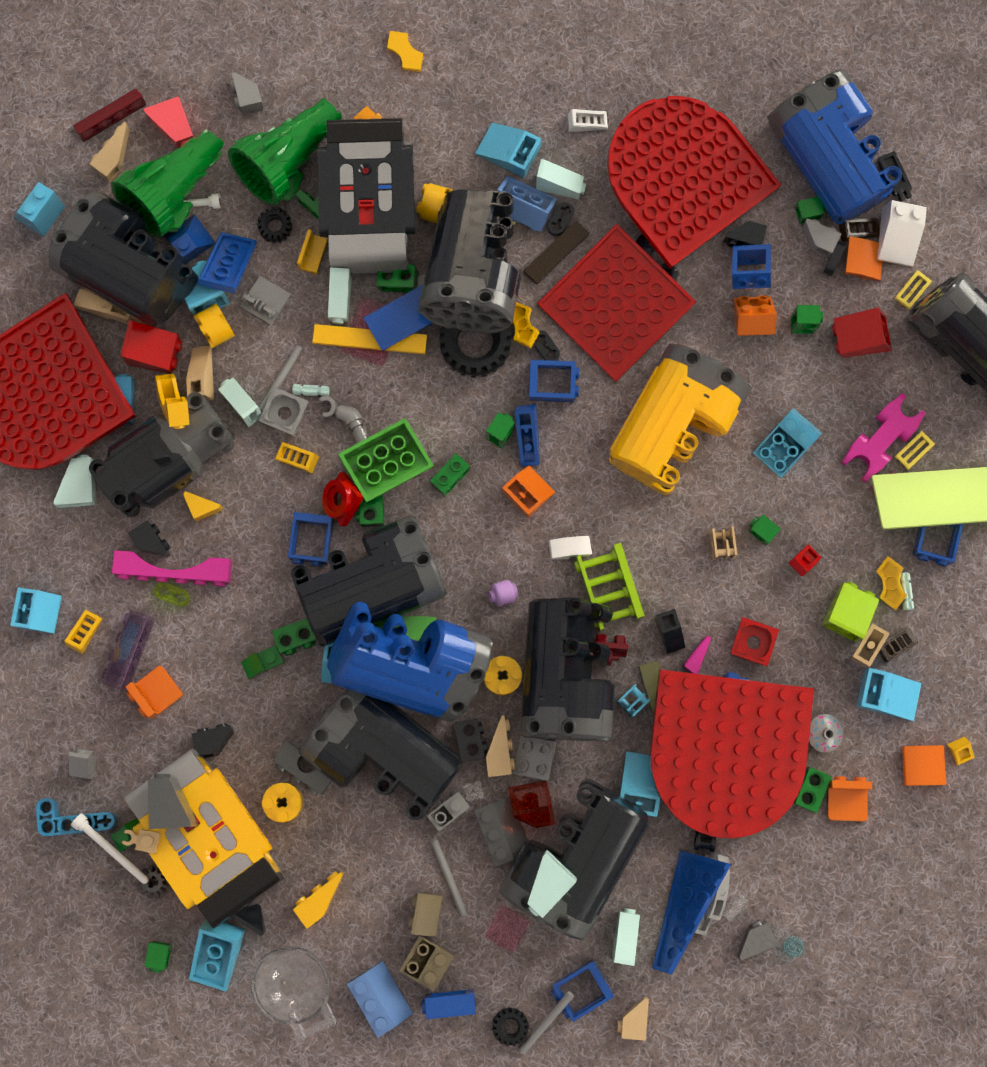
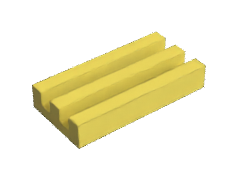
(903, 301)
(902, 461)

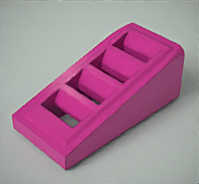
(695, 660)

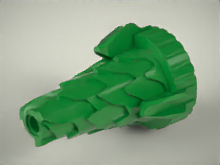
(271, 160)
(161, 185)

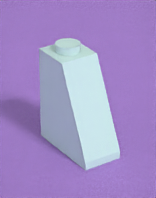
(559, 180)
(339, 295)
(240, 401)
(78, 484)
(550, 885)
(626, 937)

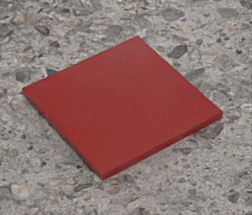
(616, 303)

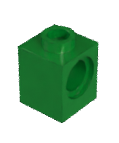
(810, 209)
(763, 529)
(158, 956)

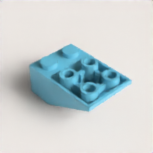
(509, 148)
(787, 442)
(888, 694)
(638, 783)

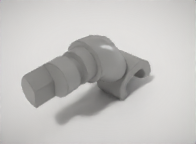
(348, 415)

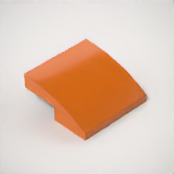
(862, 259)
(924, 765)

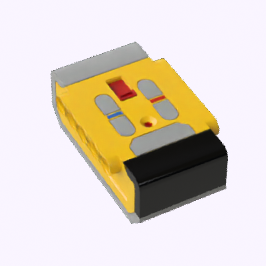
(220, 861)

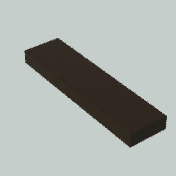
(556, 252)

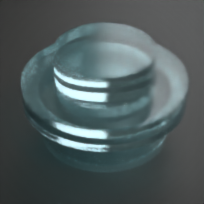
(794, 946)

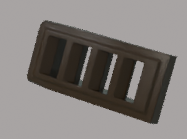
(847, 228)
(884, 652)

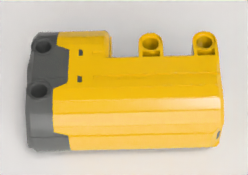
(679, 393)

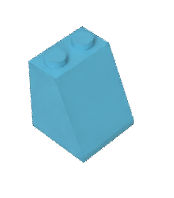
(40, 209)
(204, 297)

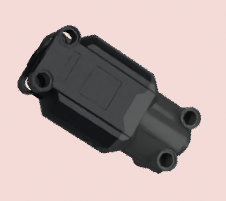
(137, 480)

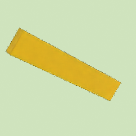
(364, 339)

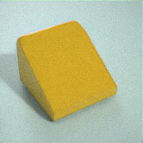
(961, 750)

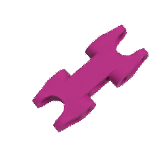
(893, 426)

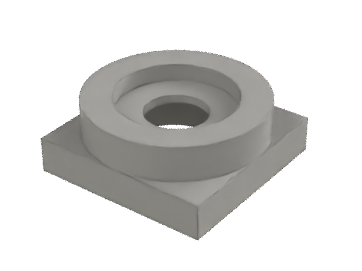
(278, 400)

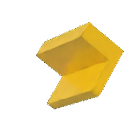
(312, 252)

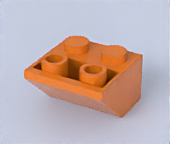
(754, 315)
(527, 491)

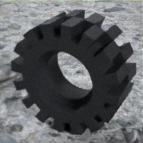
(271, 215)
(519, 1017)

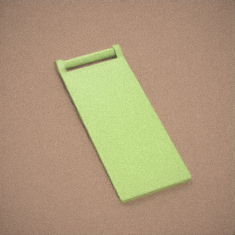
(931, 497)

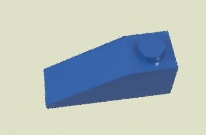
(527, 434)

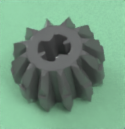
(156, 889)

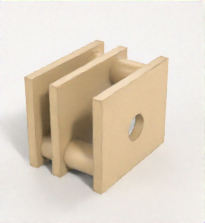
(726, 551)

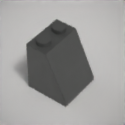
(168, 804)

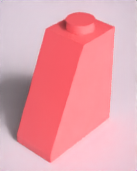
(170, 120)

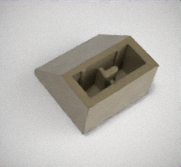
(426, 914)
(427, 962)

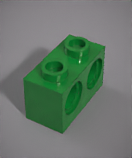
(396, 282)
(806, 319)
(500, 429)
(450, 475)
(375, 506)
(293, 631)
(816, 792)

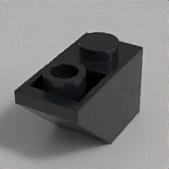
(746, 234)
(147, 539)
(670, 631)
(211, 742)

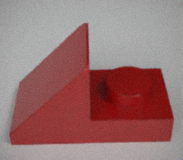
(804, 560)

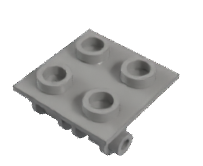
(265, 300)
(534, 758)

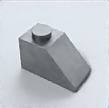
(756, 940)

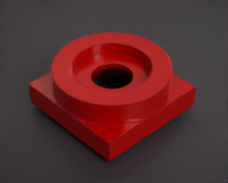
(350, 499)
(766, 635)

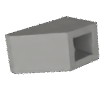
(248, 94)
(821, 238)
(82, 764)
(448, 811)

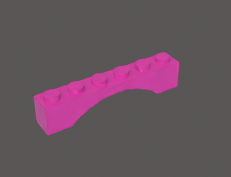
(213, 570)

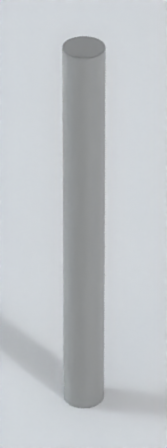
(282, 375)
(449, 878)
(546, 1022)

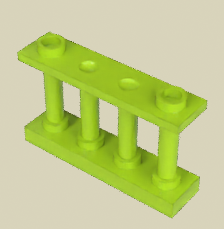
(622, 572)

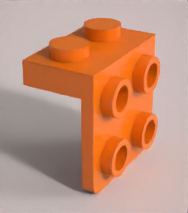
(154, 692)
(848, 799)

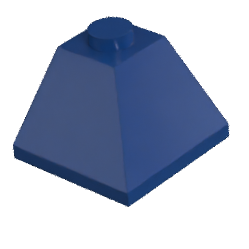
(190, 239)

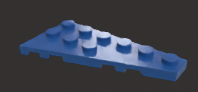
(690, 896)

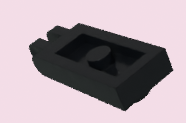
(903, 185)

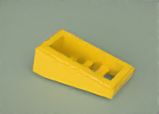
(311, 463)
(89, 634)

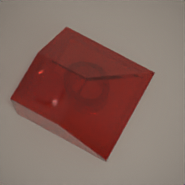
(532, 804)

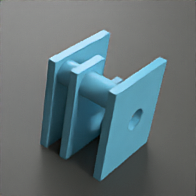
(640, 697)

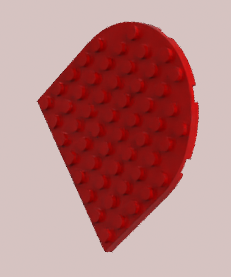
(684, 173)
(54, 389)
(728, 750)

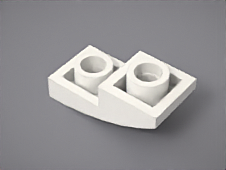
(570, 547)

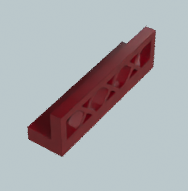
(109, 115)

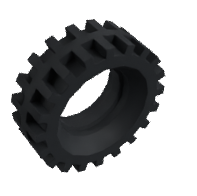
(474, 366)

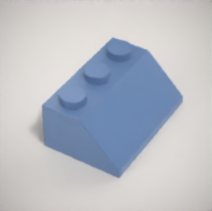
(530, 204)
(380, 999)

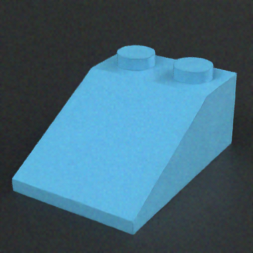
(216, 955)

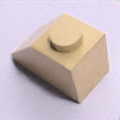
(870, 646)
(634, 1021)

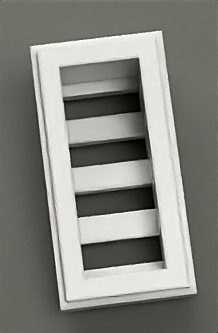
(580, 126)

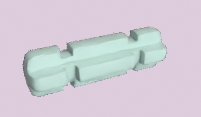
(310, 390)
(908, 604)

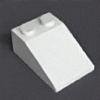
(900, 232)

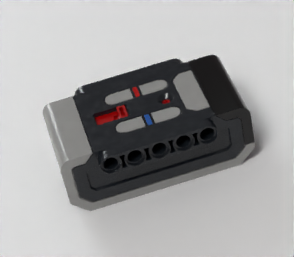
(366, 194)

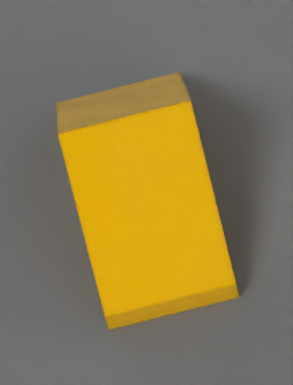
(201, 507)

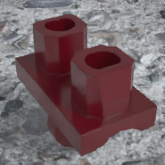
(618, 648)

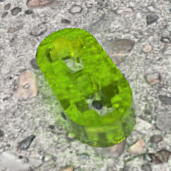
(174, 590)

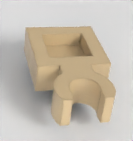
(145, 840)

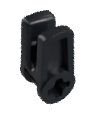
(706, 838)

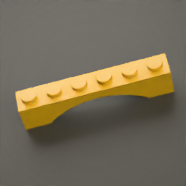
(173, 406)

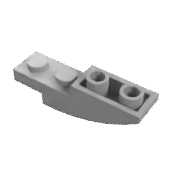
(718, 902)

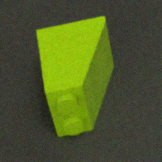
(851, 612)

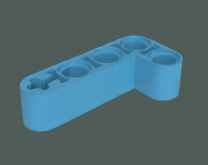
(59, 822)

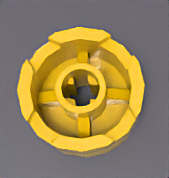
(431, 201)
(214, 325)
(514, 675)
(281, 791)

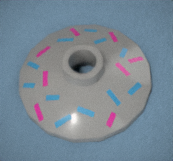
(819, 726)

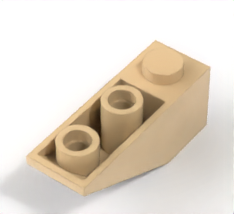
(111, 156)
(200, 373)
(498, 756)

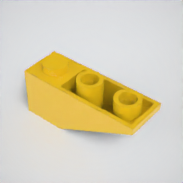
(316, 905)

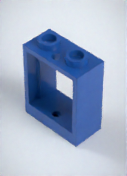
(749, 256)
(553, 397)
(314, 520)
(940, 560)
(607, 994)
(449, 1004)

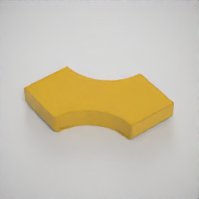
(400, 45)
(524, 332)
(892, 591)

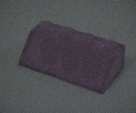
(128, 650)

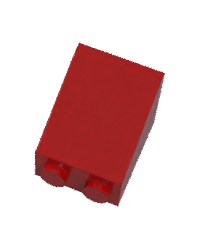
(862, 333)
(150, 348)

